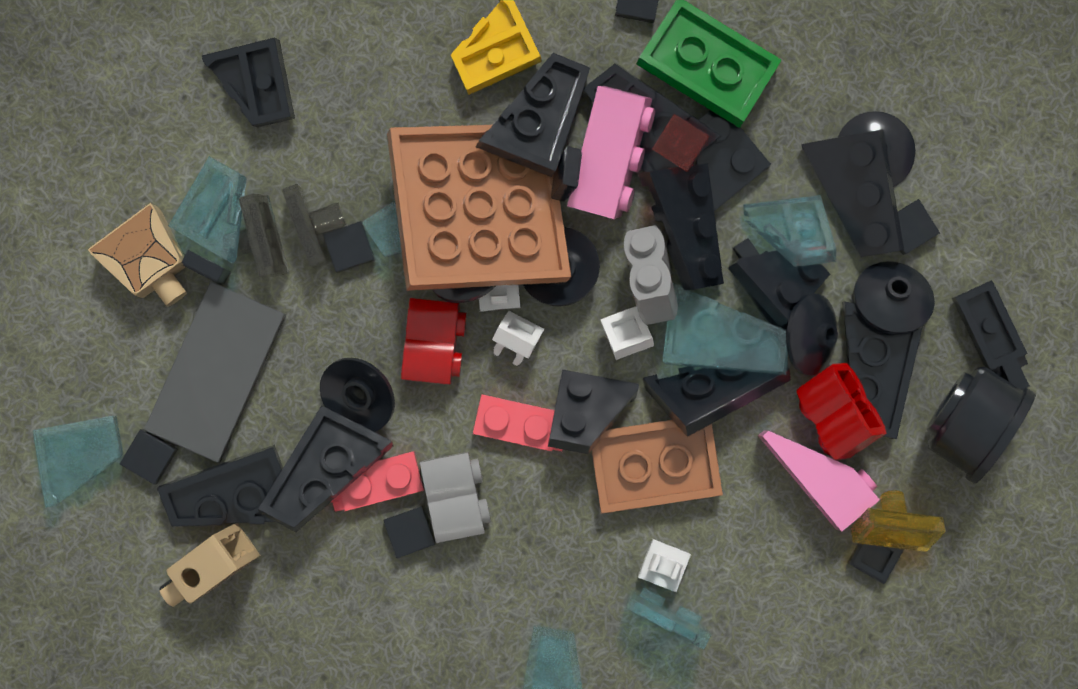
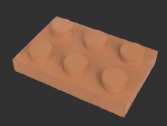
(654, 466)

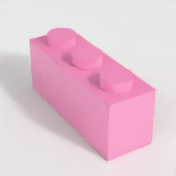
(612, 152)

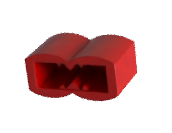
(431, 341)
(840, 411)

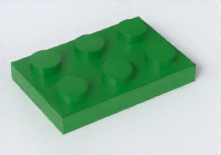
(708, 62)

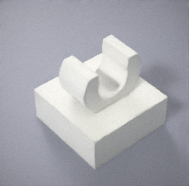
(501, 298)
(627, 333)
(517, 336)
(664, 565)

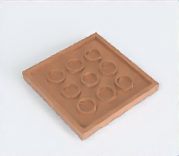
(472, 213)

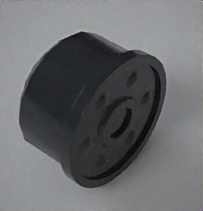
(978, 421)

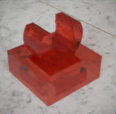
(681, 142)

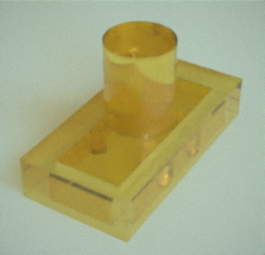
(896, 527)

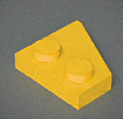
(495, 49)

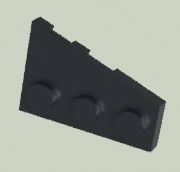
(621, 79)
(882, 365)

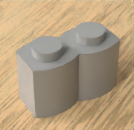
(650, 275)
(453, 496)

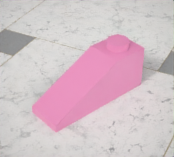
(831, 485)

